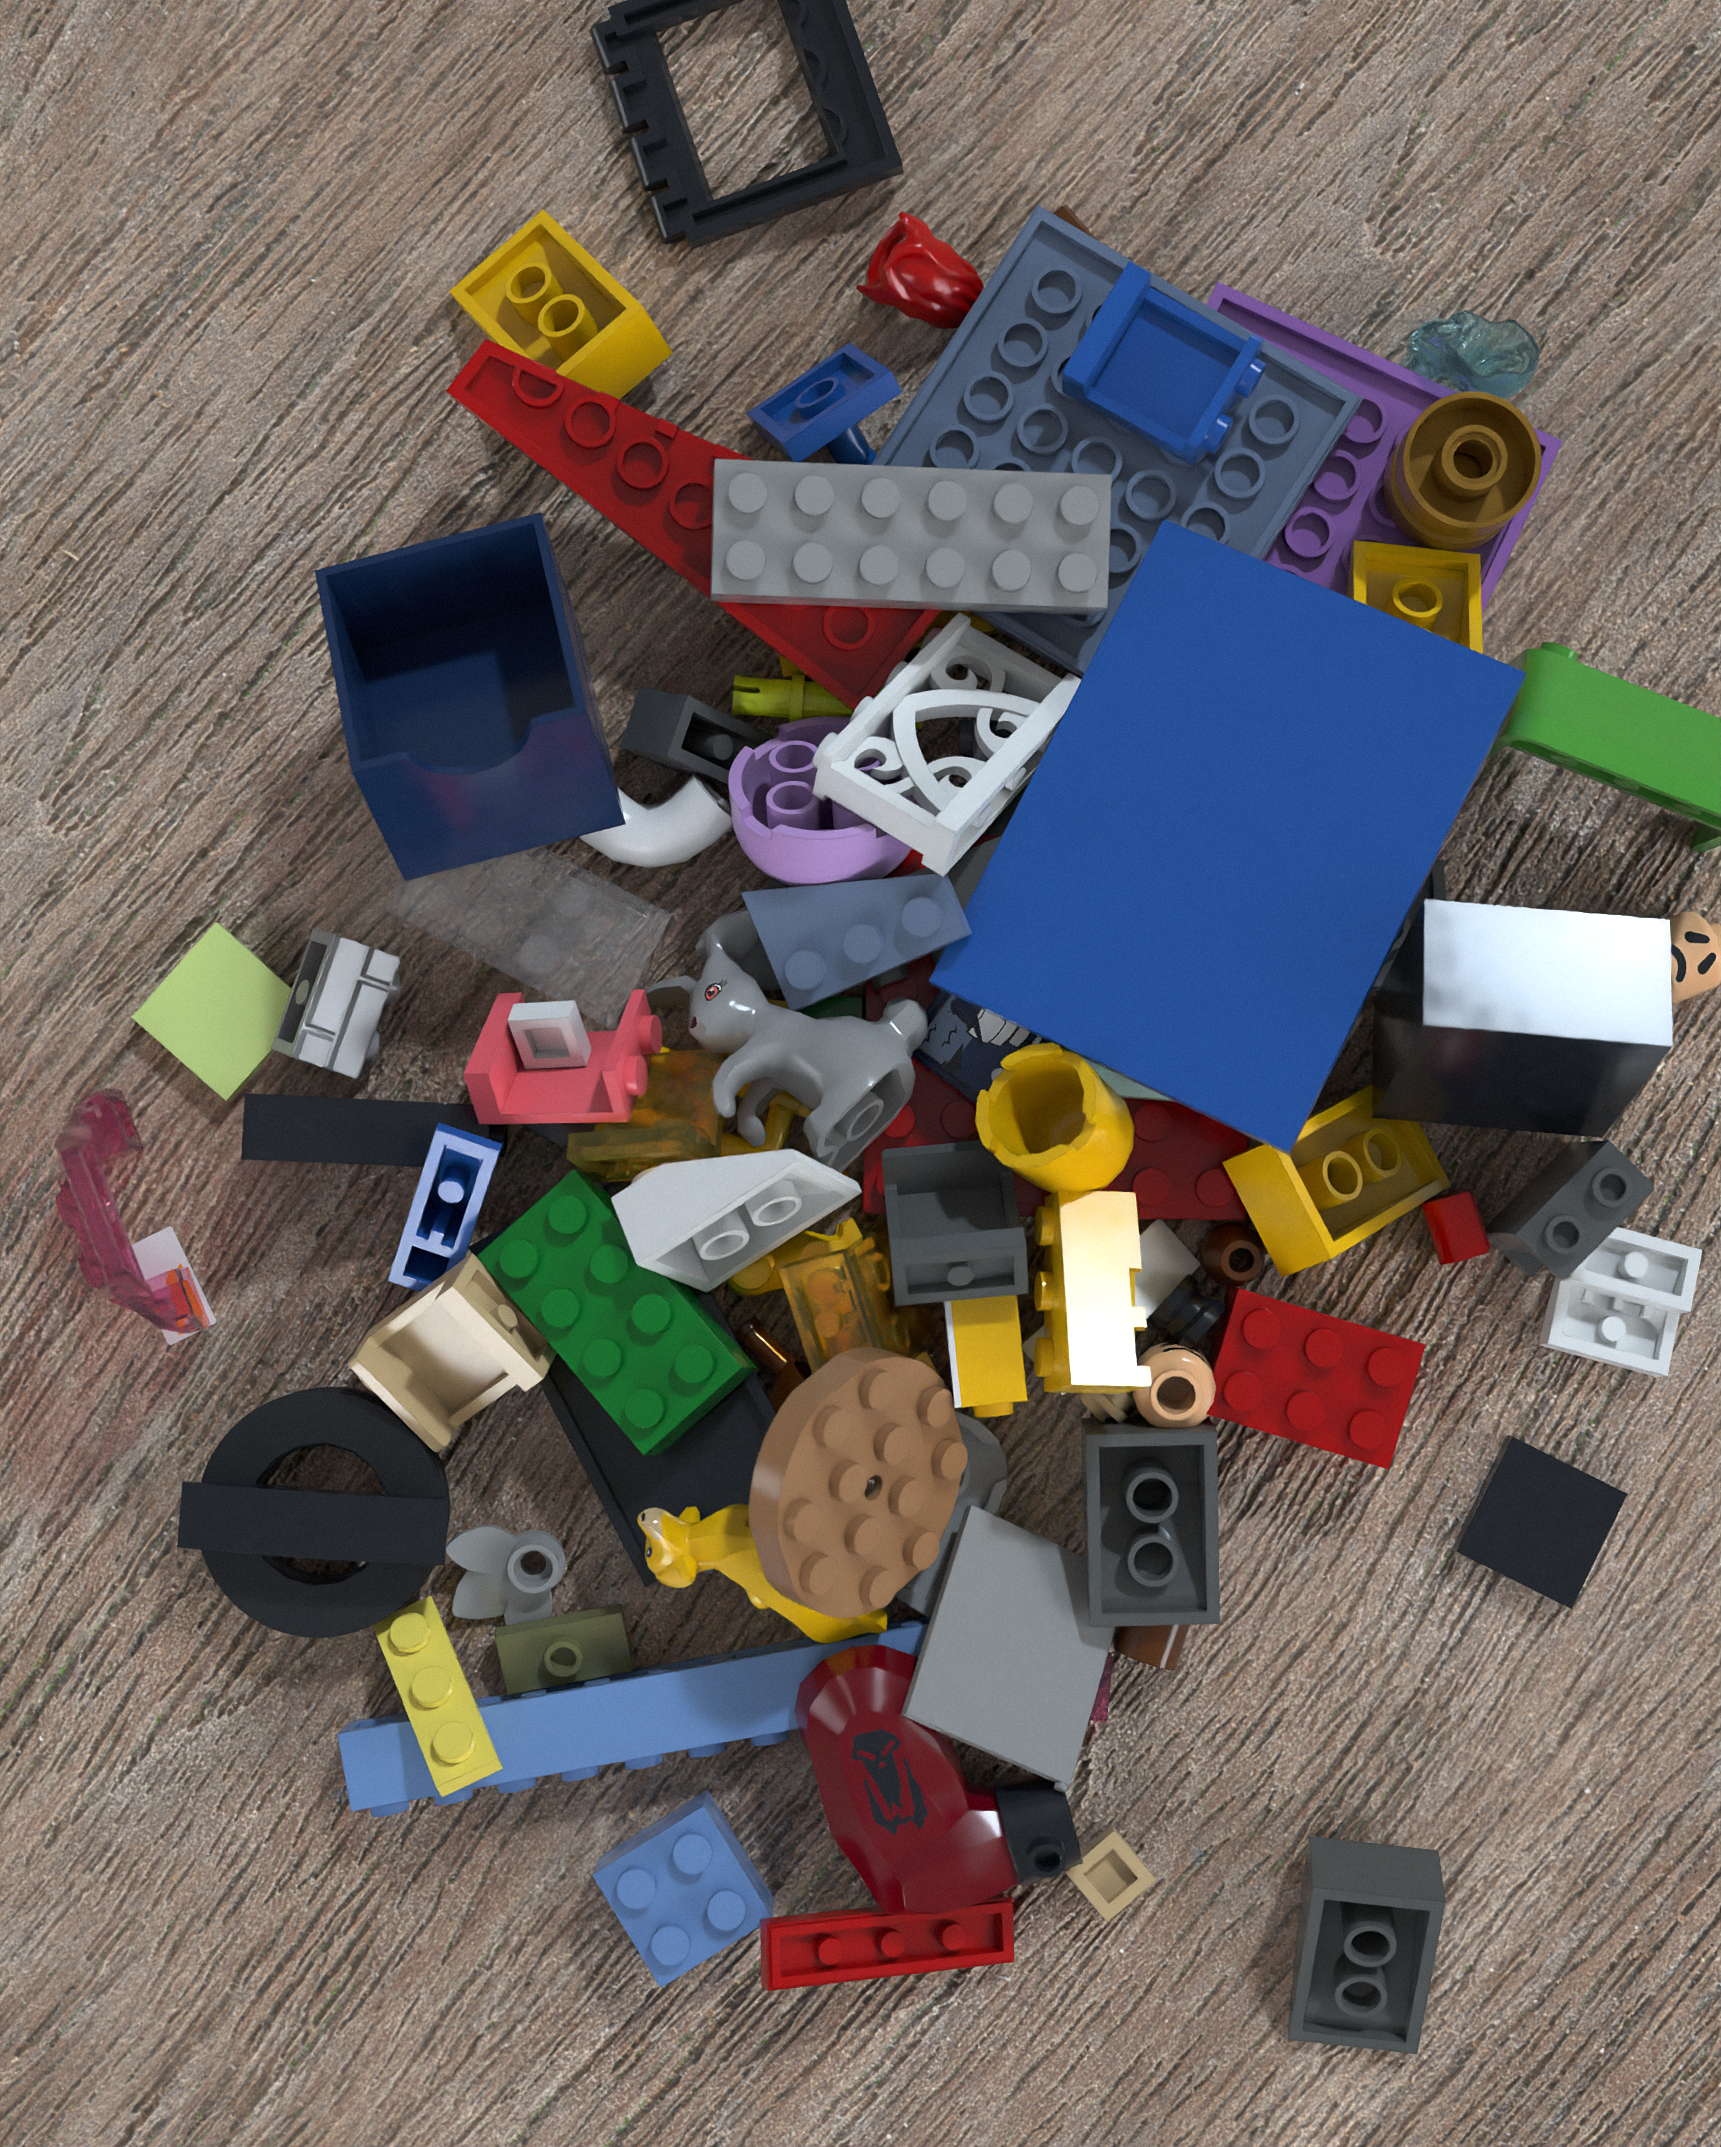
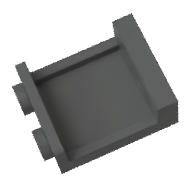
(1569, 1208)
(952, 1224)

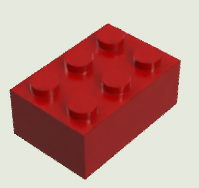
(1311, 1376)

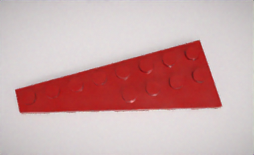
(659, 493)

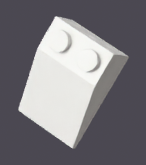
(724, 1212)

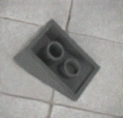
(1150, 1523)
(1365, 1944)

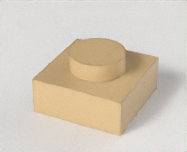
(1110, 1873)

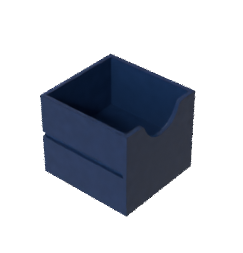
(468, 697)

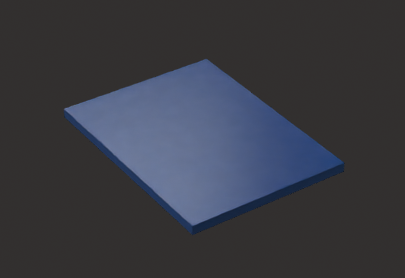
(1228, 833)

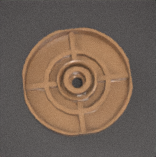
(856, 1482)

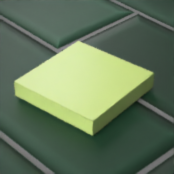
(218, 1011)

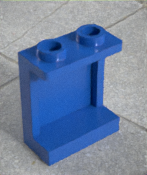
(1162, 368)

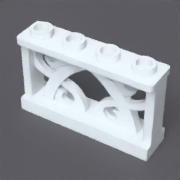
(923, 691)

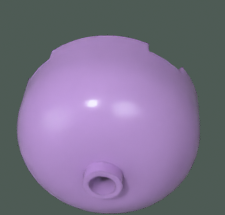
(793, 831)

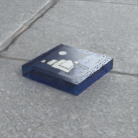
(968, 1044)

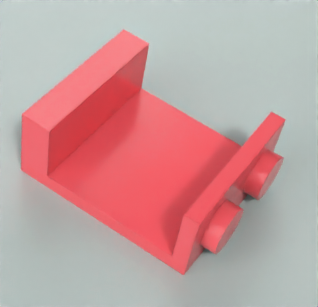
(583, 1094)

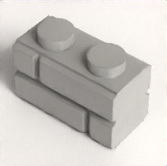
(337, 1004)

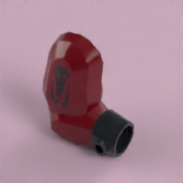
(903, 1799)

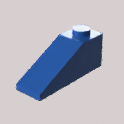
(444, 1206)

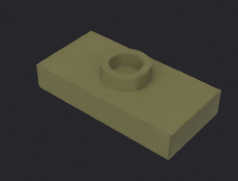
(564, 1649)

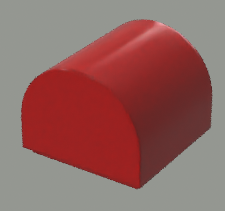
(1455, 1226)

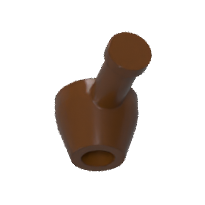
(1219, 1245)
(788, 1370)

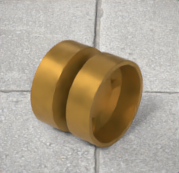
(1462, 471)

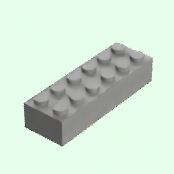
(910, 537)

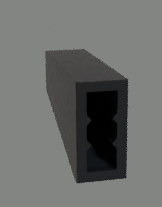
(352, 1129)

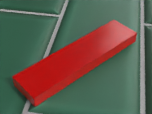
(875, 1945)

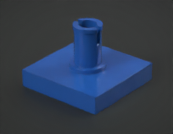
(826, 407)

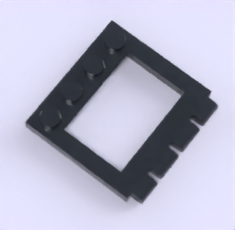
(667, 156)

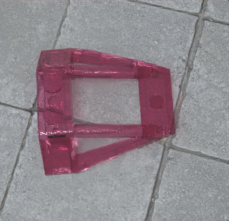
(94, 1136)

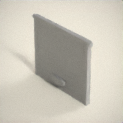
(1011, 1649)

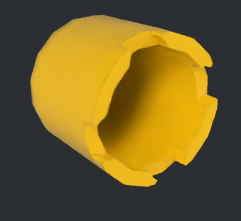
(1055, 1120)

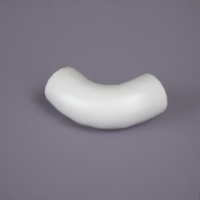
(666, 830)

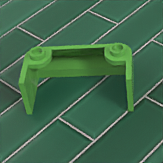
(1618, 736)

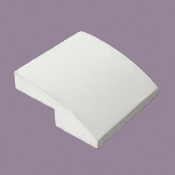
(1624, 1302)

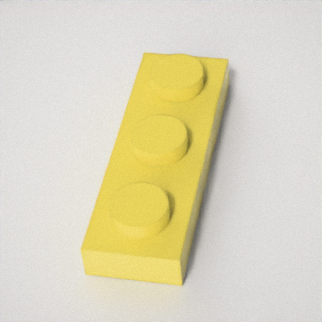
(437, 1696)

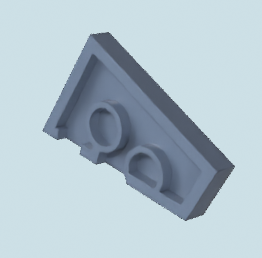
(852, 931)

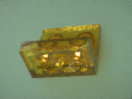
(667, 1123)
(849, 1302)

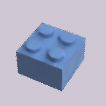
(684, 1888)

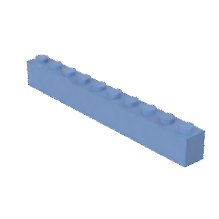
(609, 1720)

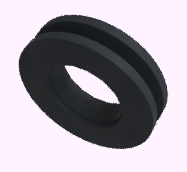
(250, 1452)

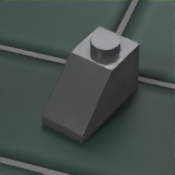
(687, 735)

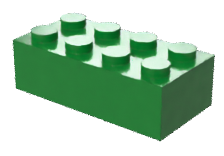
(620, 1328)

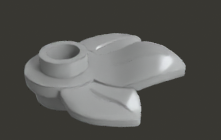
(497, 1578)

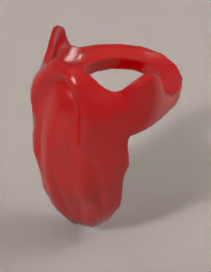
(921, 275)

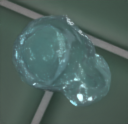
(1475, 353)

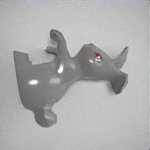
(838, 1067)

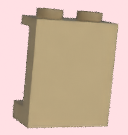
(451, 1352)

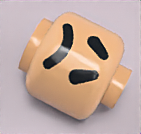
(1694, 955)
(1180, 1386)

